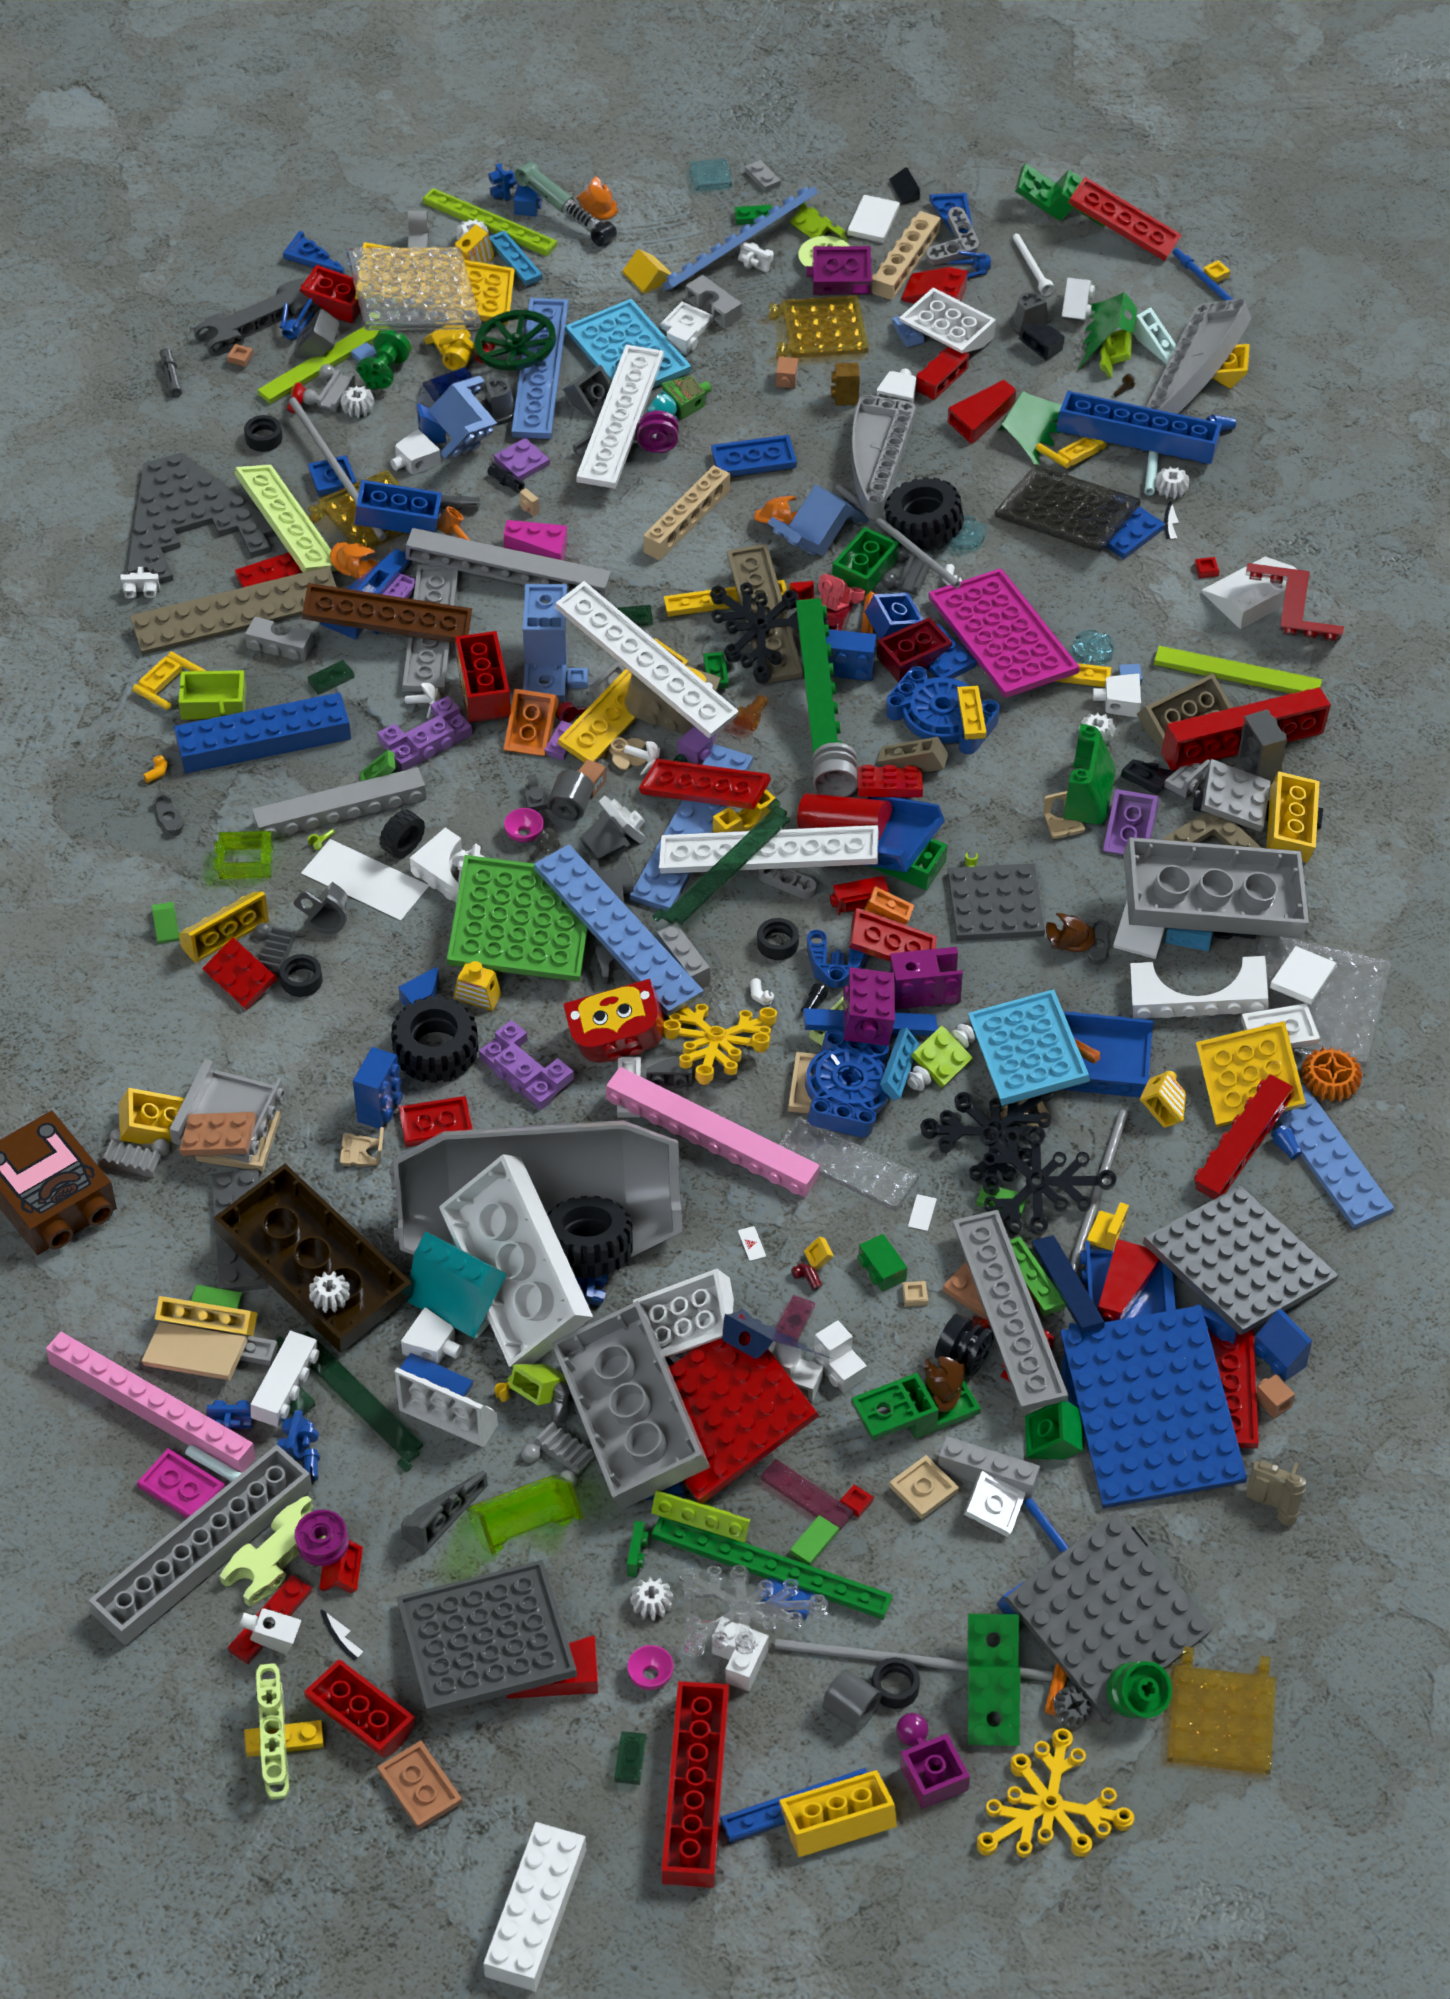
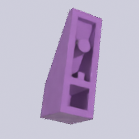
(696, 745)

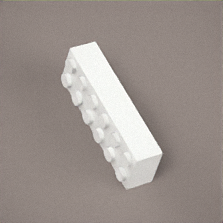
(535, 1906)

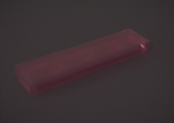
(806, 1494)

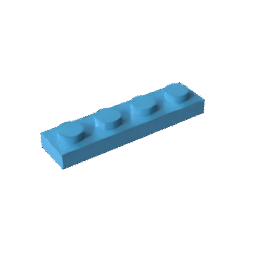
(515, 258)
(899, 1064)

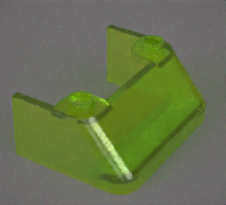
(523, 1510)

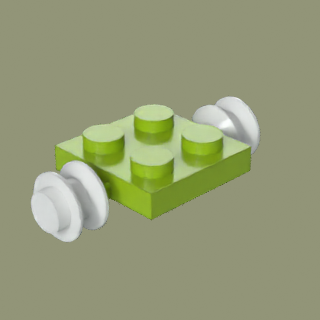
(941, 1056)

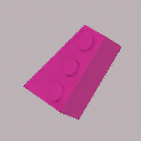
(536, 538)

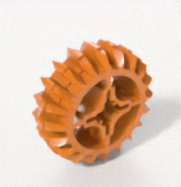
(1331, 1074)

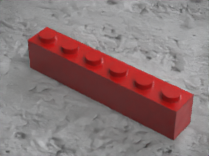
(1244, 1137)

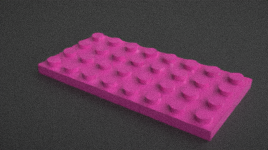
(1003, 633)

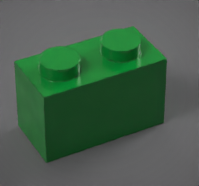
(882, 1262)

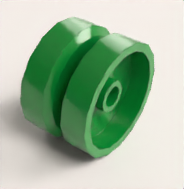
(1139, 1689)

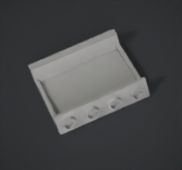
(228, 1093)

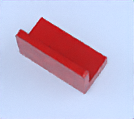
(343, 1572)

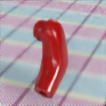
(297, 392)

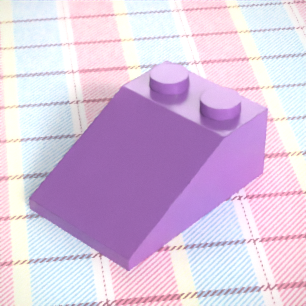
(1130, 816)

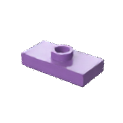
(401, 587)

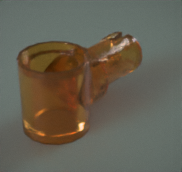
(750, 716)

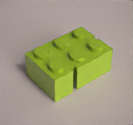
(211, 694)

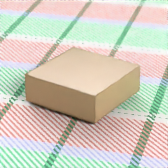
(915, 1293)

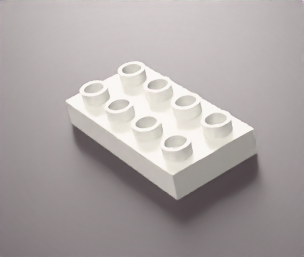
(507, 1227)

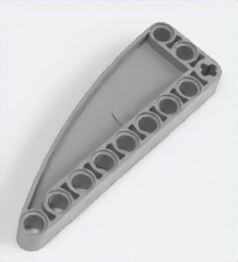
(1200, 352)
(877, 448)

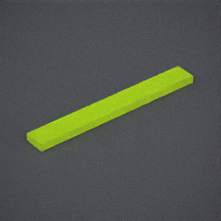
(494, 223)
(310, 368)
(1234, 671)

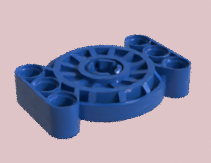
(933, 709)
(840, 1106)

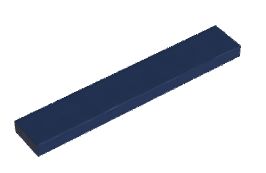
(1068, 1284)

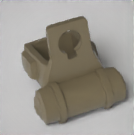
(1278, 1489)

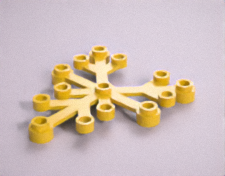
(718, 1036)
(1025, 1819)

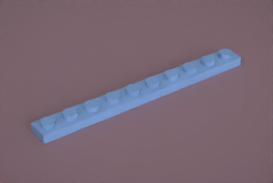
(732, 240)

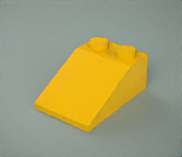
(147, 1116)

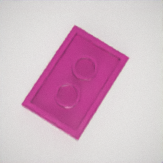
(179, 1483)

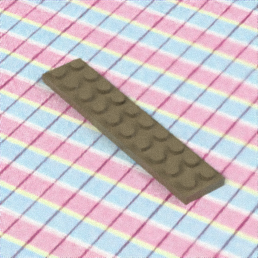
(225, 611)

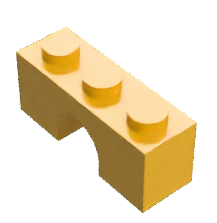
(744, 820)

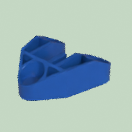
(836, 970)

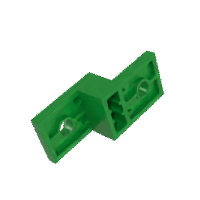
(1049, 195)
(909, 1407)
(993, 1679)

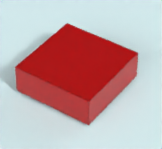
(1206, 567)
(857, 1500)

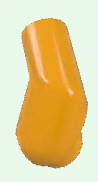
(158, 770)

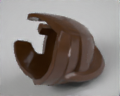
(1073, 937)
(944, 1383)

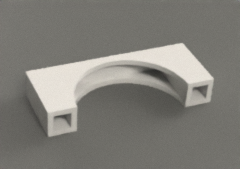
(435, 862)
(1155, 1000)

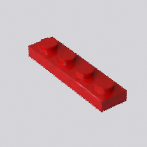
(285, 1602)

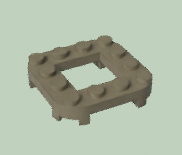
(1212, 826)

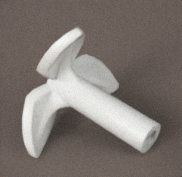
(432, 695)
(650, 755)

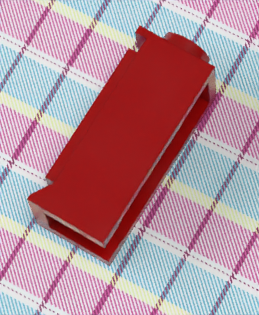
(855, 894)

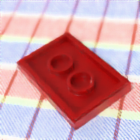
(431, 1118)

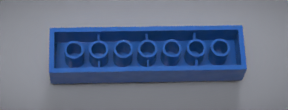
(1139, 427)
(262, 732)

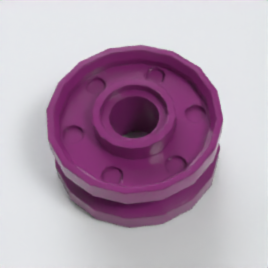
(657, 431)
(321, 1551)

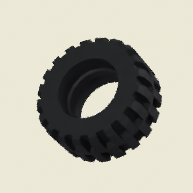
(925, 496)
(438, 1061)
(593, 1235)

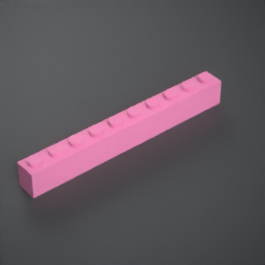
(712, 1132)
(149, 1402)

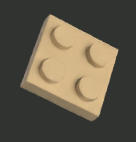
(924, 1487)

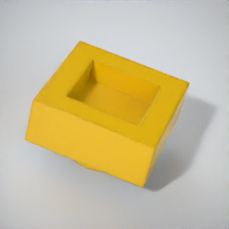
(1217, 271)
(818, 1253)

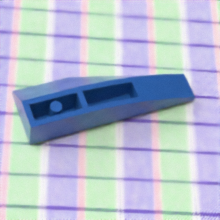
(375, 581)

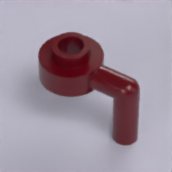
(568, 712)

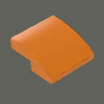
(889, 906)

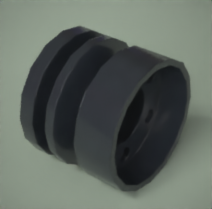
(966, 1345)

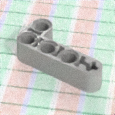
(418, 229)

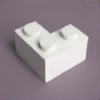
(1077, 297)
(845, 1367)
(804, 1373)
(742, 1667)

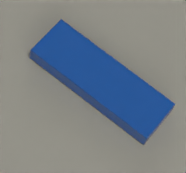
(437, 1375)

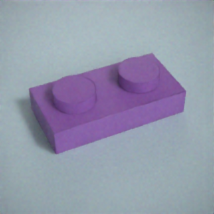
(553, 749)

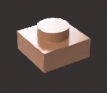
(240, 355)

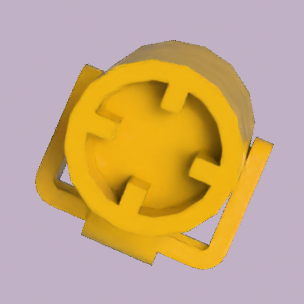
(458, 351)

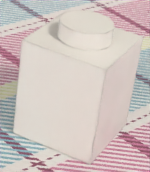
(683, 337)

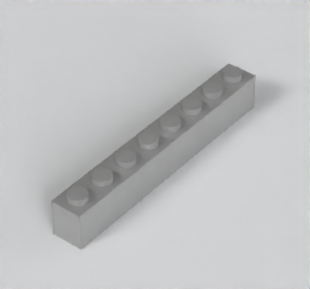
(340, 803)

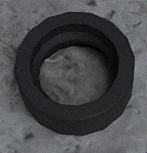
(263, 422)
(777, 925)
(296, 962)
(902, 1666)

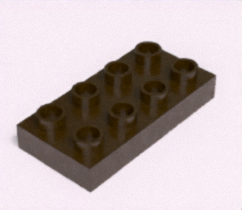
(296, 1235)

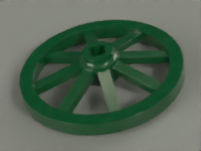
(516, 342)

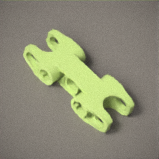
(266, 1562)
(272, 1745)

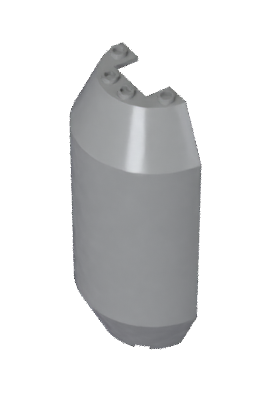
(562, 1162)

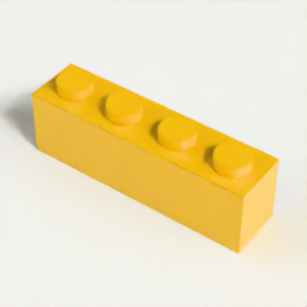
(206, 1316)

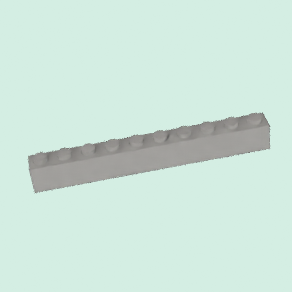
(501, 562)

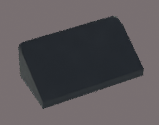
(905, 186)

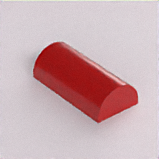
(841, 811)
(361, 1708)

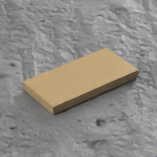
(194, 1351)

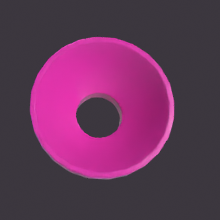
(523, 819)
(650, 1658)

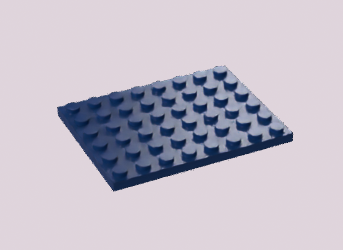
(1153, 1407)

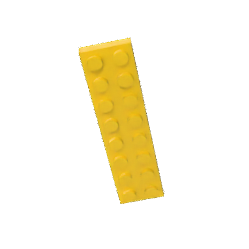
(604, 719)

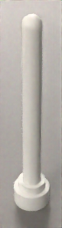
(1045, 286)

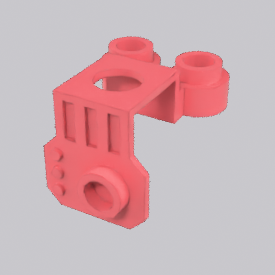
(837, 594)

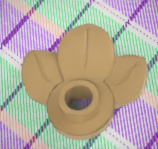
(623, 760)

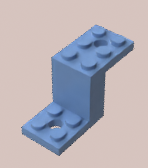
(463, 417)
(817, 521)
(544, 640)

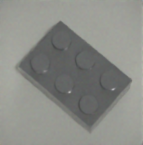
(1262, 745)

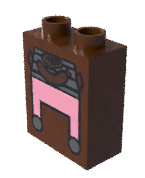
(51, 1184)

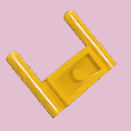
(1074, 452)
(160, 676)

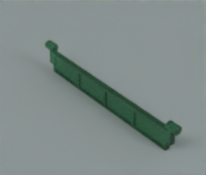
(726, 866)
(365, 1405)

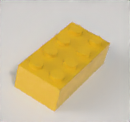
(1293, 814)

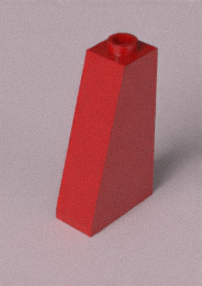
(981, 411)
(1126, 1278)
(586, 1682)

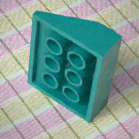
(453, 1283)

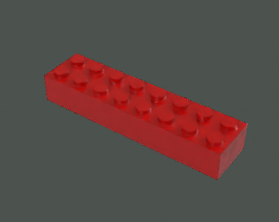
(1220, 732)
(695, 1785)

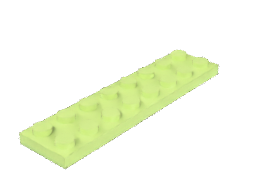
(285, 517)

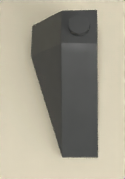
(436, 1516)

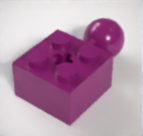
(932, 1765)

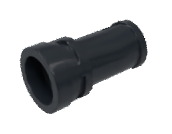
(816, 996)

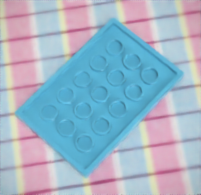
(608, 332)
(1028, 1047)

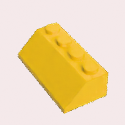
(231, 921)
(838, 1813)

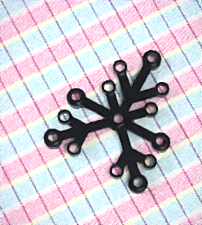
(753, 626)
(956, 1130)
(1065, 1180)

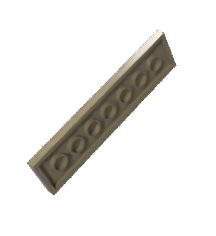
(755, 567)

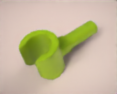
(317, 840)
(970, 862)

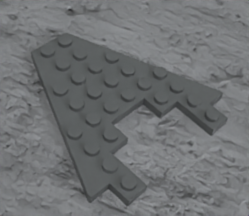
(182, 497)

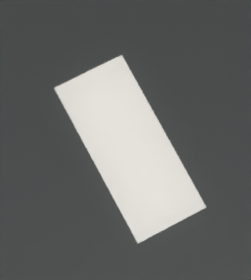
(365, 879)

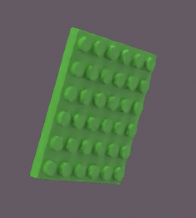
(514, 922)

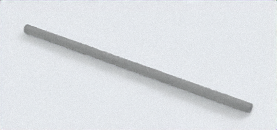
(330, 458)
(902, 539)
(1097, 1193)
(880, 1656)

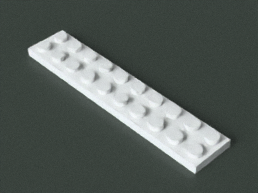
(620, 416)
(646, 659)
(785, 850)

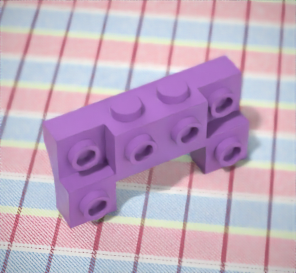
(428, 738)
(521, 1070)

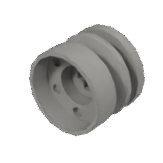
(835, 770)

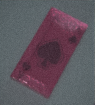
(795, 1317)

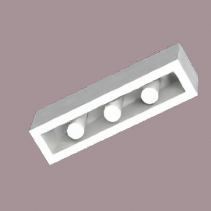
(284, 1379)

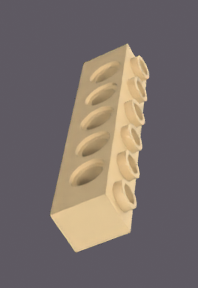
(905, 255)
(686, 512)

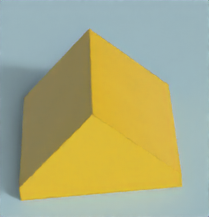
(645, 271)
(1234, 367)

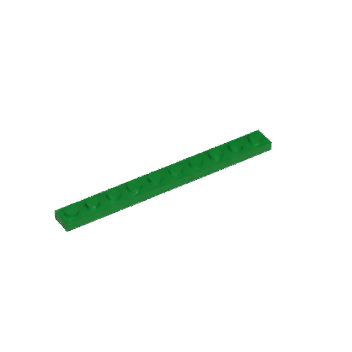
(774, 1566)

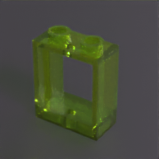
(244, 841)

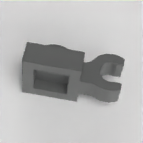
(535, 797)

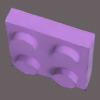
(522, 459)

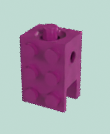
(840, 270)
(926, 977)
(869, 1006)

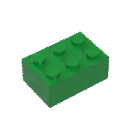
(866, 560)

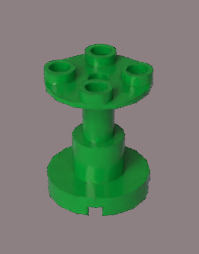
(390, 349)

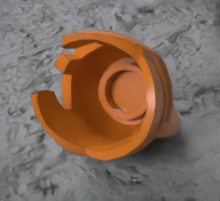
(598, 200)
(776, 508)
(348, 559)

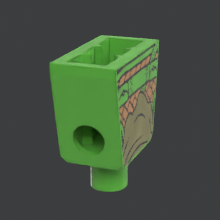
(687, 394)

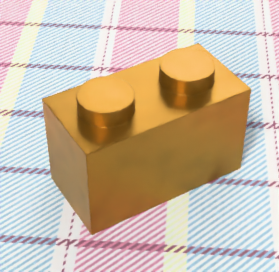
(846, 383)

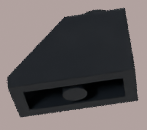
(1042, 339)

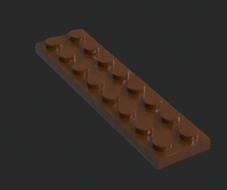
(385, 613)

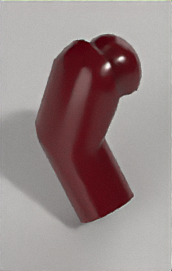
(807, 1272)

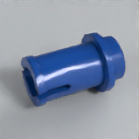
(310, 1462)

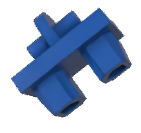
(504, 181)
(591, 1294)
(231, 1415)
(300, 1435)

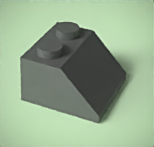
(317, 336)
(589, 391)

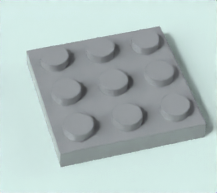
(1235, 795)

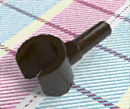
(1129, 383)

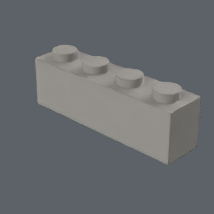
(969, 1460)

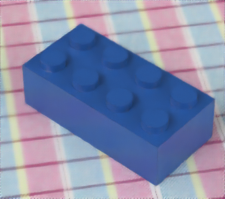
(397, 507)

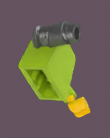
(540, 1385)

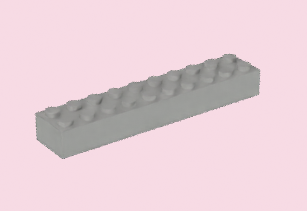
(200, 1545)

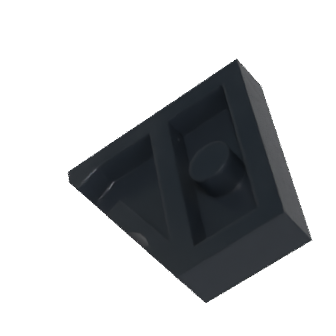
(1146, 775)

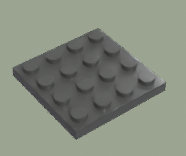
(995, 902)

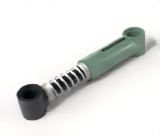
(530, 175)

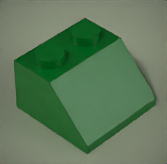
(1054, 1432)

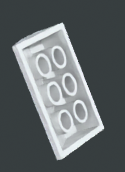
(950, 321)
(1247, 599)
(689, 1311)
(445, 1408)

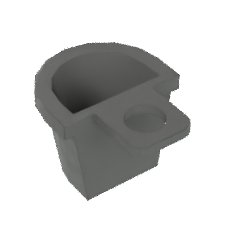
(1029, 310)
(499, 400)
(604, 836)
(328, 910)

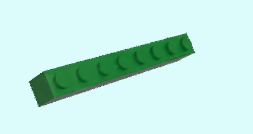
(817, 672)

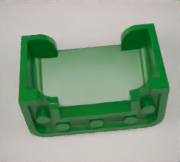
(1092, 784)

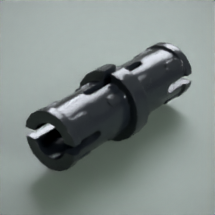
(506, 478)

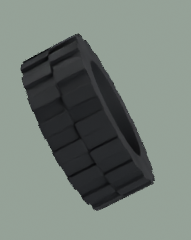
(402, 834)

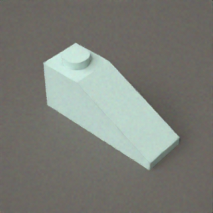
(1153, 335)

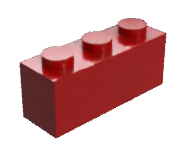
(941, 372)

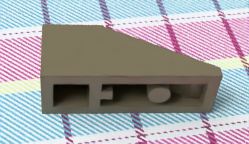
(925, 754)

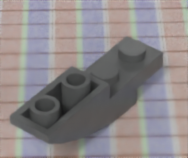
(671, 1074)

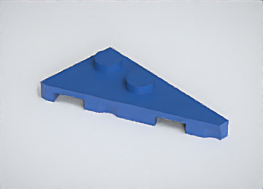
(309, 254)

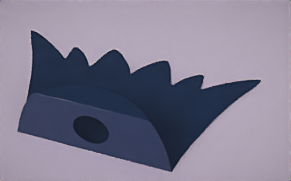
(760, 1335)

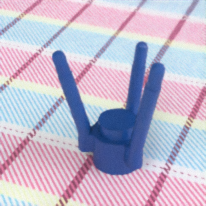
(981, 262)
(292, 327)

